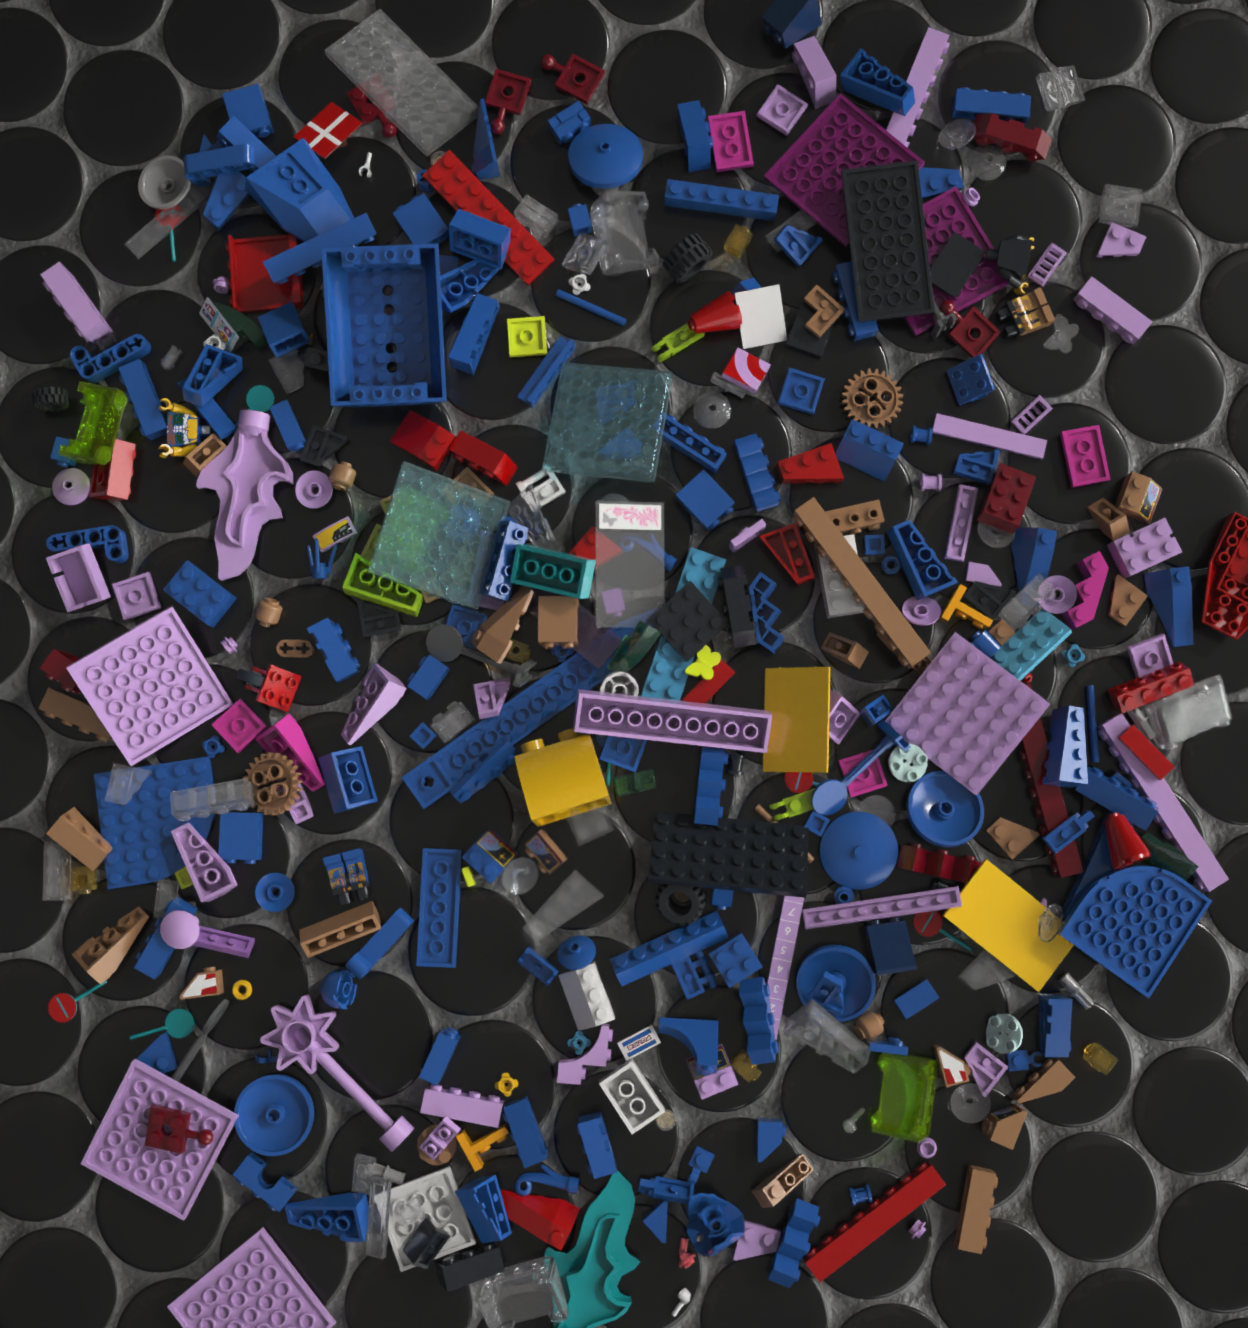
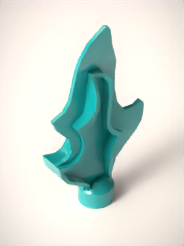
(598, 1259)

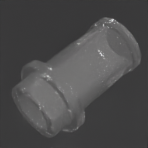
(170, 358)

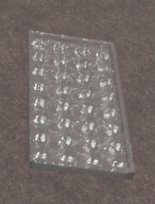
(403, 82)

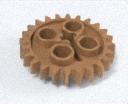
(882, 385)
(277, 800)

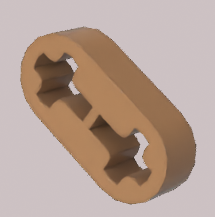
(295, 653)

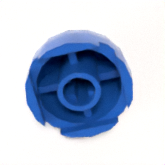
(338, 988)

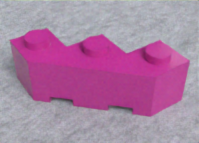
(1088, 591)

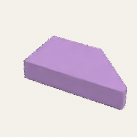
(981, 573)

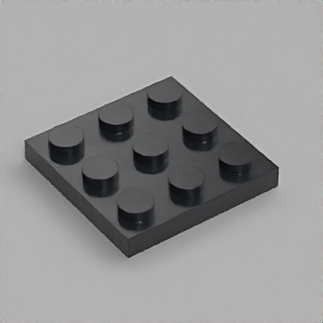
(688, 621)

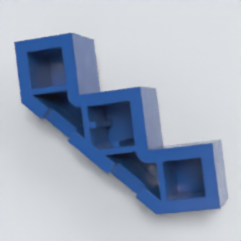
(765, 613)
(710, 785)
(758, 1020)
(793, 1243)

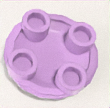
(179, 929)

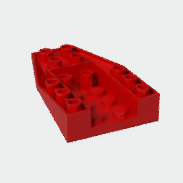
(1227, 579)

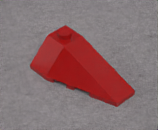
(542, 1216)

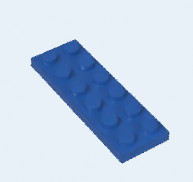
(439, 908)

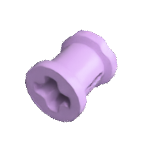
(930, 482)

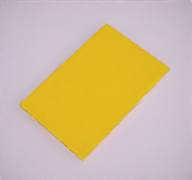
(799, 719)

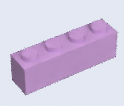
(1112, 310)
(462, 1106)

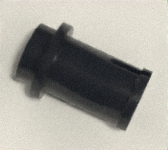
(938, 884)

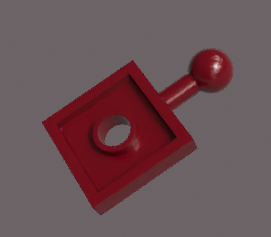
(575, 67)
(512, 104)
(370, 112)
(961, 332)
(179, 1123)

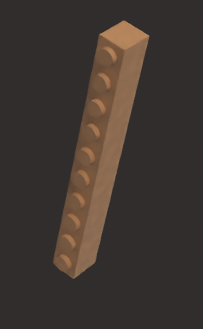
(861, 583)

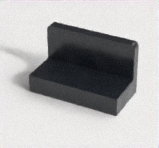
(425, 1244)

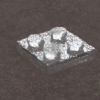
(1120, 205)
(585, 253)
(589, 824)

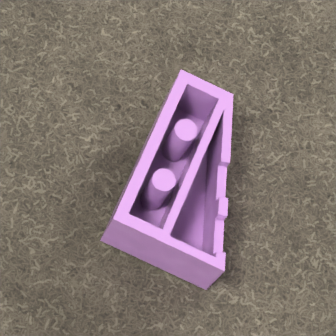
(816, 71)

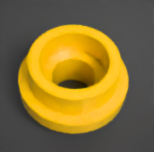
(236, 989)

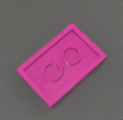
(730, 141)
(1085, 456)

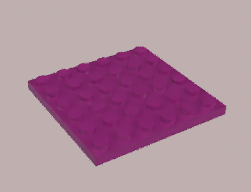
(813, 165)
(942, 218)

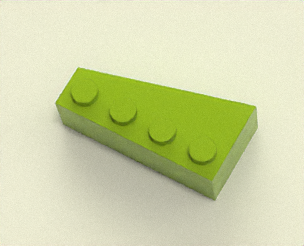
(379, 589)

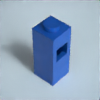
(288, 426)

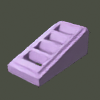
(1052, 253)
(1047, 408)

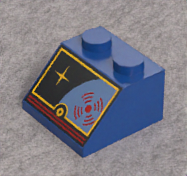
(490, 855)

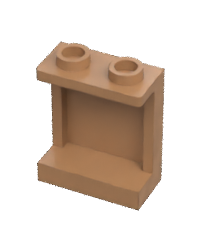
(557, 621)

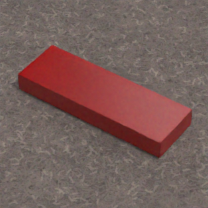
(706, 689)
(1146, 752)

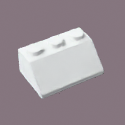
(587, 997)

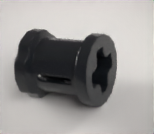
(108, 342)
(736, 764)

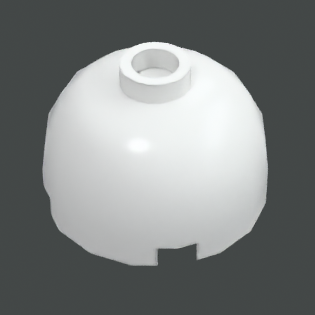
(619, 683)

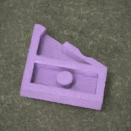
(1121, 242)
(491, 696)
(984, 1066)
(756, 1241)

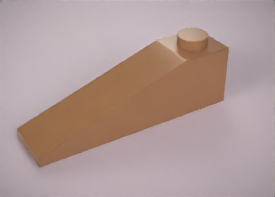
(495, 633)
(104, 954)

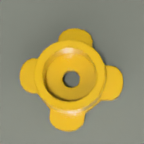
(500, 1085)

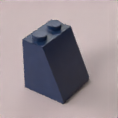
(791, 20)
(889, 946)

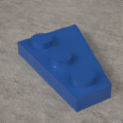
(938, 181)

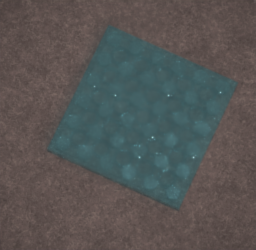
(608, 422)
(438, 535)

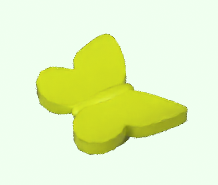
(704, 664)

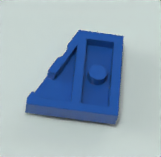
(159, 1055)

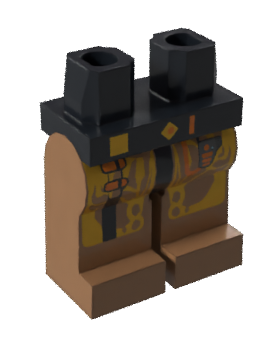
(1025, 314)

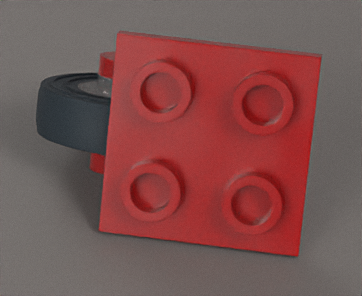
(276, 688)

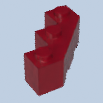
(1011, 136)
(937, 863)

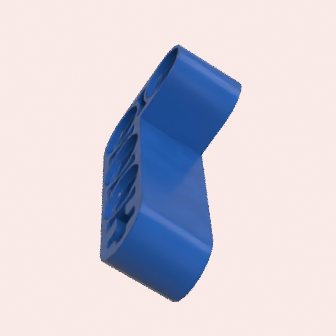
(203, 165)
(112, 354)
(86, 536)
(380, 943)

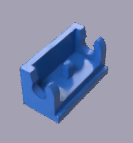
(538, 966)
(916, 999)

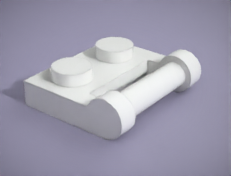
(547, 490)

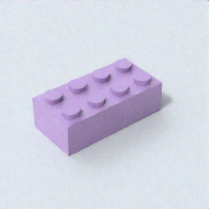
(75, 303)

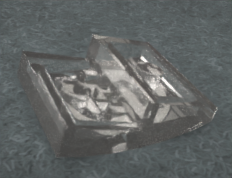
(1060, 88)

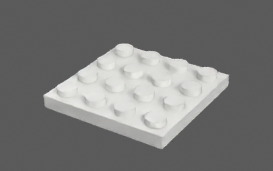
(440, 1206)

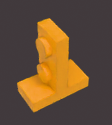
(963, 611)
(482, 1144)

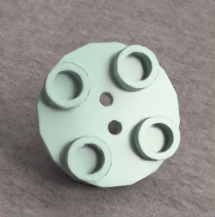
(904, 771)
(1002, 1042)

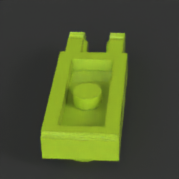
(676, 342)
(794, 805)

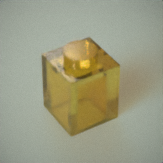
(738, 241)
(1099, 1058)

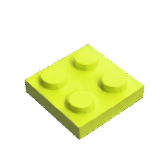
(527, 336)

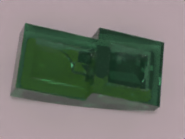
(634, 783)

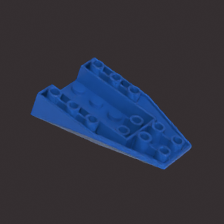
(299, 193)

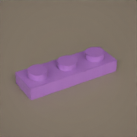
(224, 942)

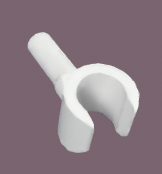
(366, 166)
(684, 1296)

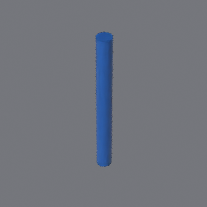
(591, 307)
(1092, 723)

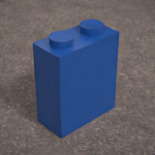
(250, 109)
(421, 221)
(284, 329)
(705, 500)
(241, 837)
(440, 1055)

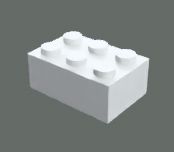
(631, 1096)

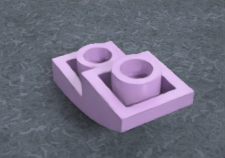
(439, 1138)

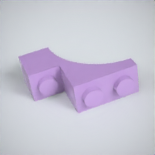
(571, 1070)

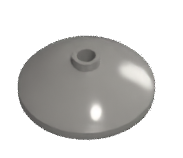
(157, 180)

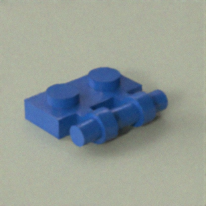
(688, 976)

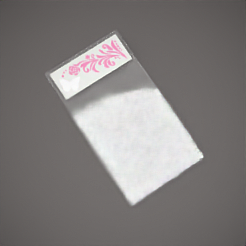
(628, 562)

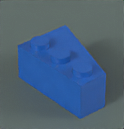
(596, 1144)
(485, 1208)

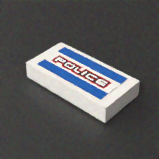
(639, 1042)

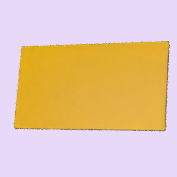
(1006, 925)

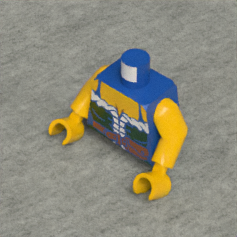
(183, 430)

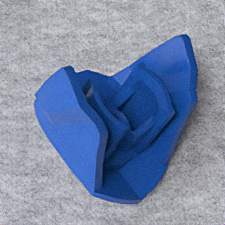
(707, 1213)

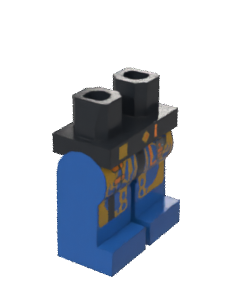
(347, 874)

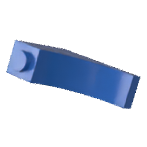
(699, 1038)

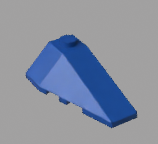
(484, 154)
(1032, 553)
(1172, 598)
(336, 1215)

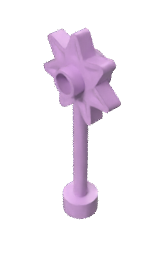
(304, 1038)

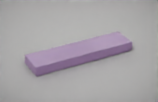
(961, 523)

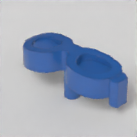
(260, 1059)

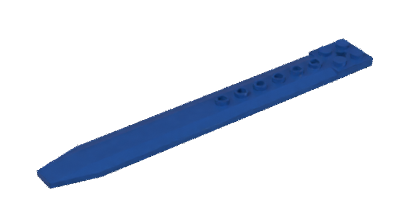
(515, 721)

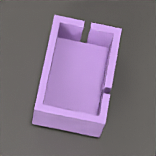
(1144, 548)
(82, 577)

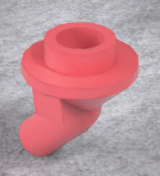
(686, 1259)

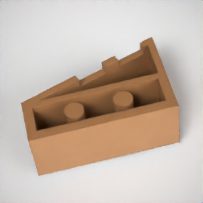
(80, 839)

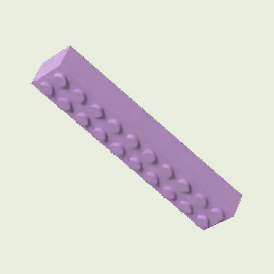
(672, 721)

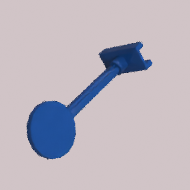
(832, 794)

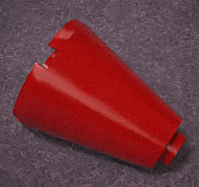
(716, 316)
(1124, 842)

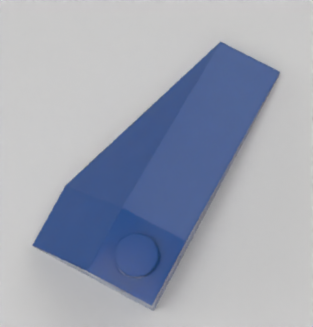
(464, 283)

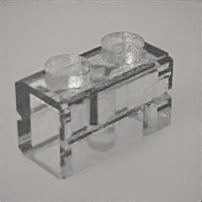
(535, 216)
(453, 721)

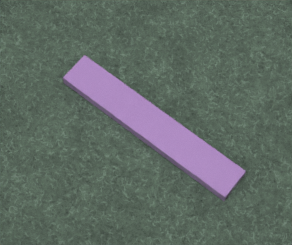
(989, 436)

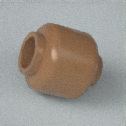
(342, 476)
(268, 612)
(869, 1025)

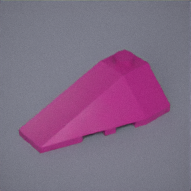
(288, 739)

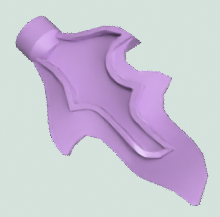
(244, 484)

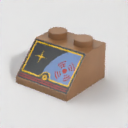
(1138, 497)
(545, 851)
(1004, 1125)

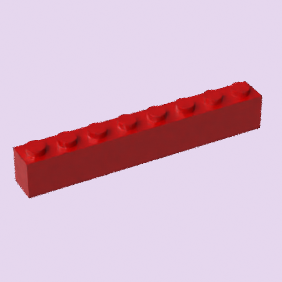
(873, 1221)

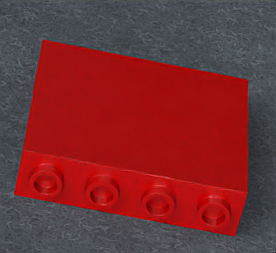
(250, 280)

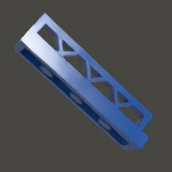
(546, 372)

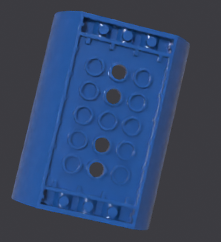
(361, 330)

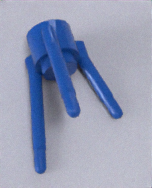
(318, 569)

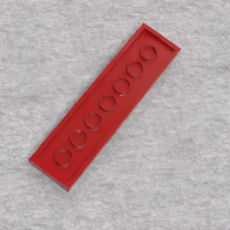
(465, 192)

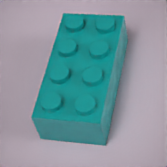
(552, 571)

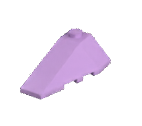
(378, 697)
(206, 868)

